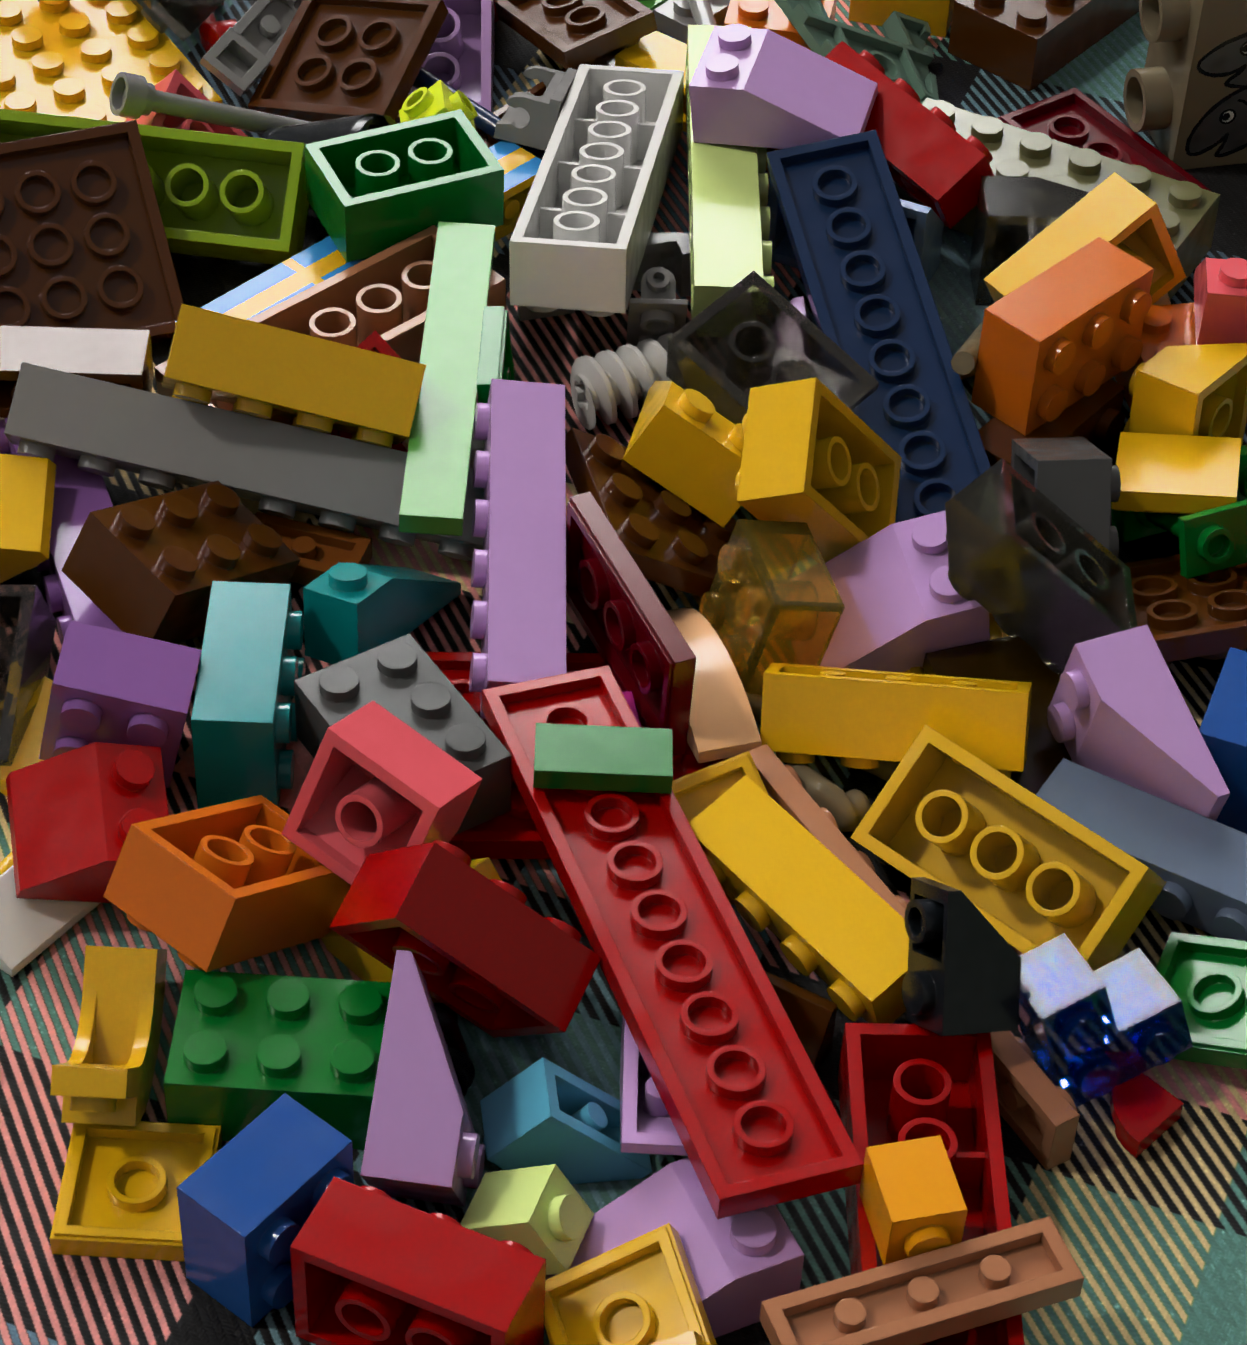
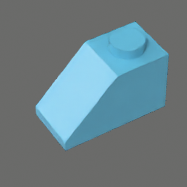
(558, 1120)

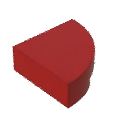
(1142, 1112)

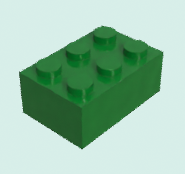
(402, 180)
(262, 1036)

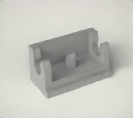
(532, 117)

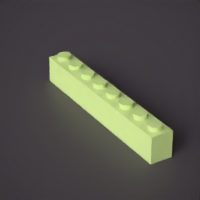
(724, 204)

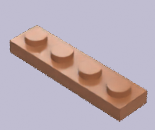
(931, 1292)

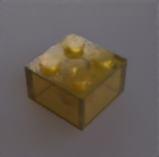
(772, 599)

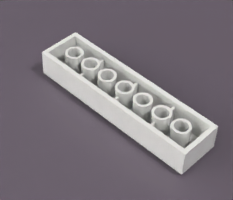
(597, 191)

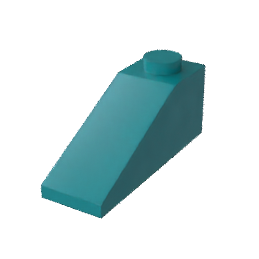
(367, 606)

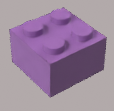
(119, 692)

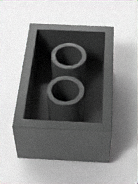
(419, 694)

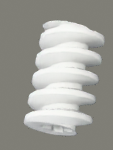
(617, 380)

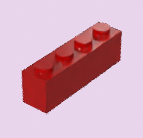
(919, 143)

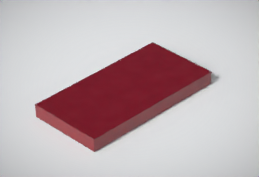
(1085, 124)
(627, 621)

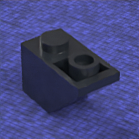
(958, 965)

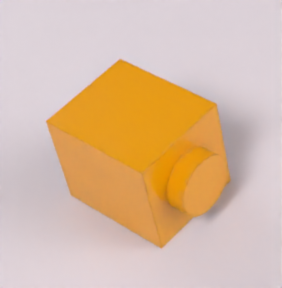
(911, 1198)

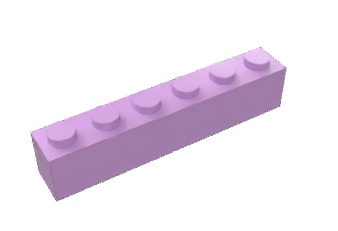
(522, 535)

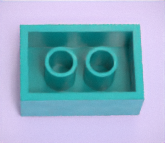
(246, 693)

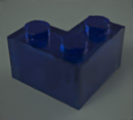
(1098, 1024)

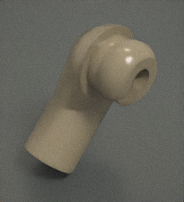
(845, 807)

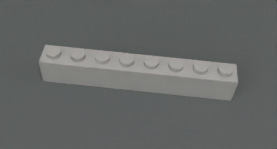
(201, 444)

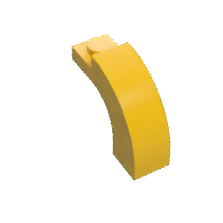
(115, 1039)

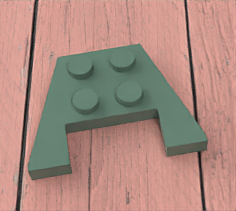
(901, 55)

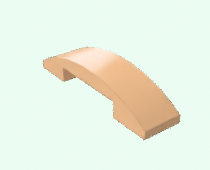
(720, 710)

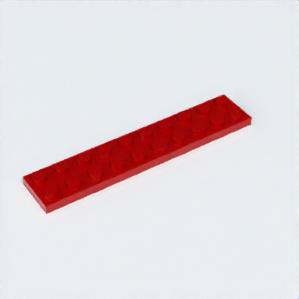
(679, 966)

